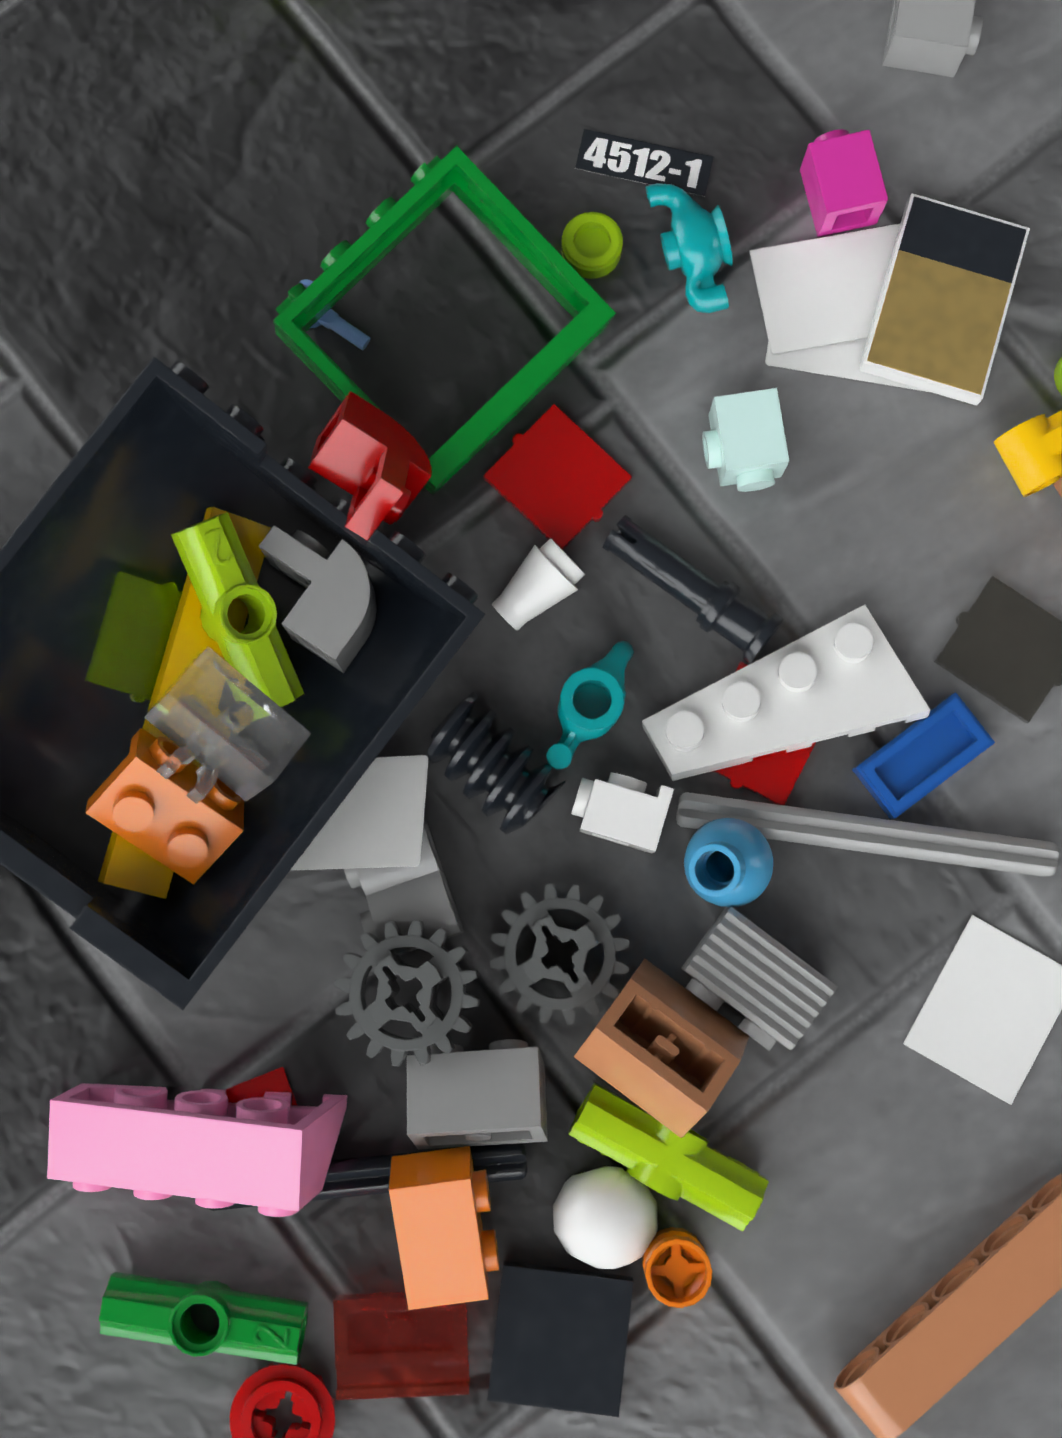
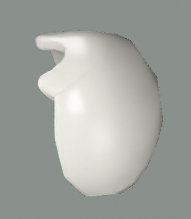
(605, 1217)

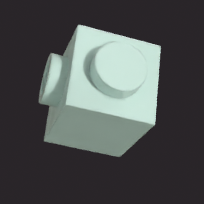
(746, 439)

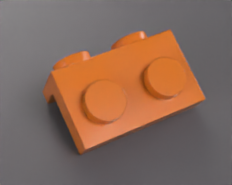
(159, 815)

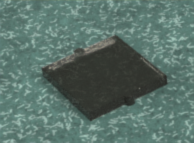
(1006, 650)

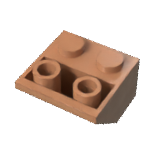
(664, 1049)

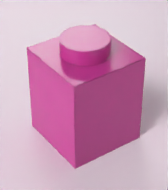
(843, 182)

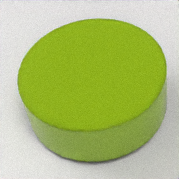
(592, 244)

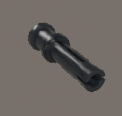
(717, 605)

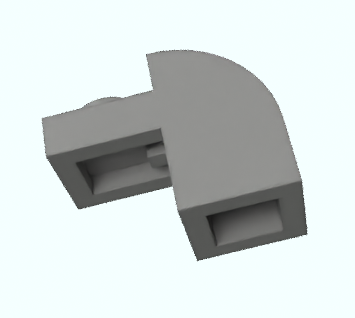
(339, 600)

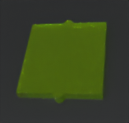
(134, 636)

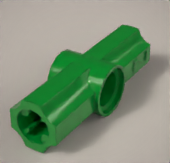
(161, 1313)

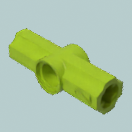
(221, 574)
(667, 1162)

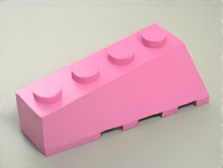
(194, 1145)

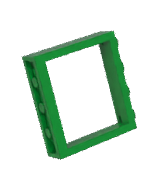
(387, 228)

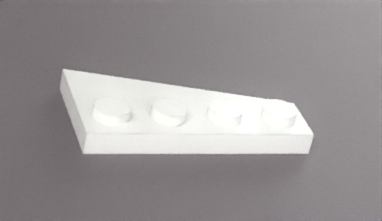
(803, 693)

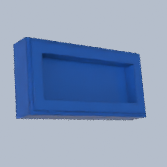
(923, 756)

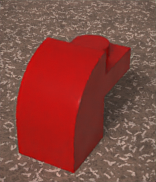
(372, 461)

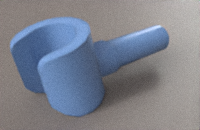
(332, 321)

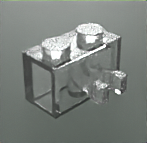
(225, 728)

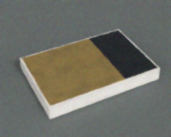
(944, 299)

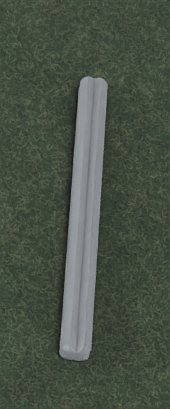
(875, 835)

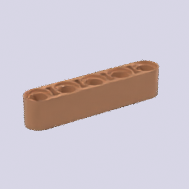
(959, 1319)

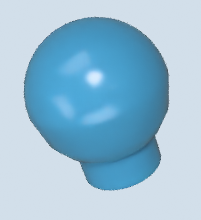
(728, 862)

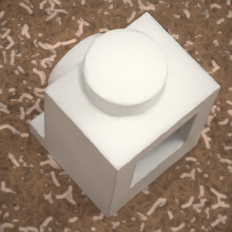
(622, 811)

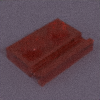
(399, 1351)

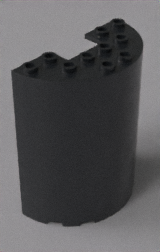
(112, 510)

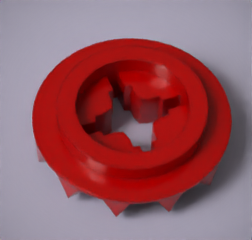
(267, 1389)

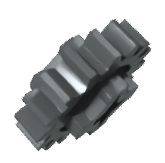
(534, 969)
(383, 1010)

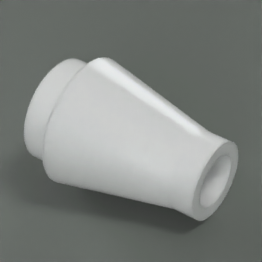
(538, 584)

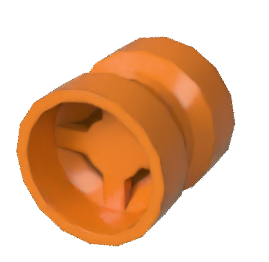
(678, 1280)

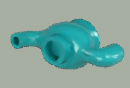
(695, 245)
(590, 703)

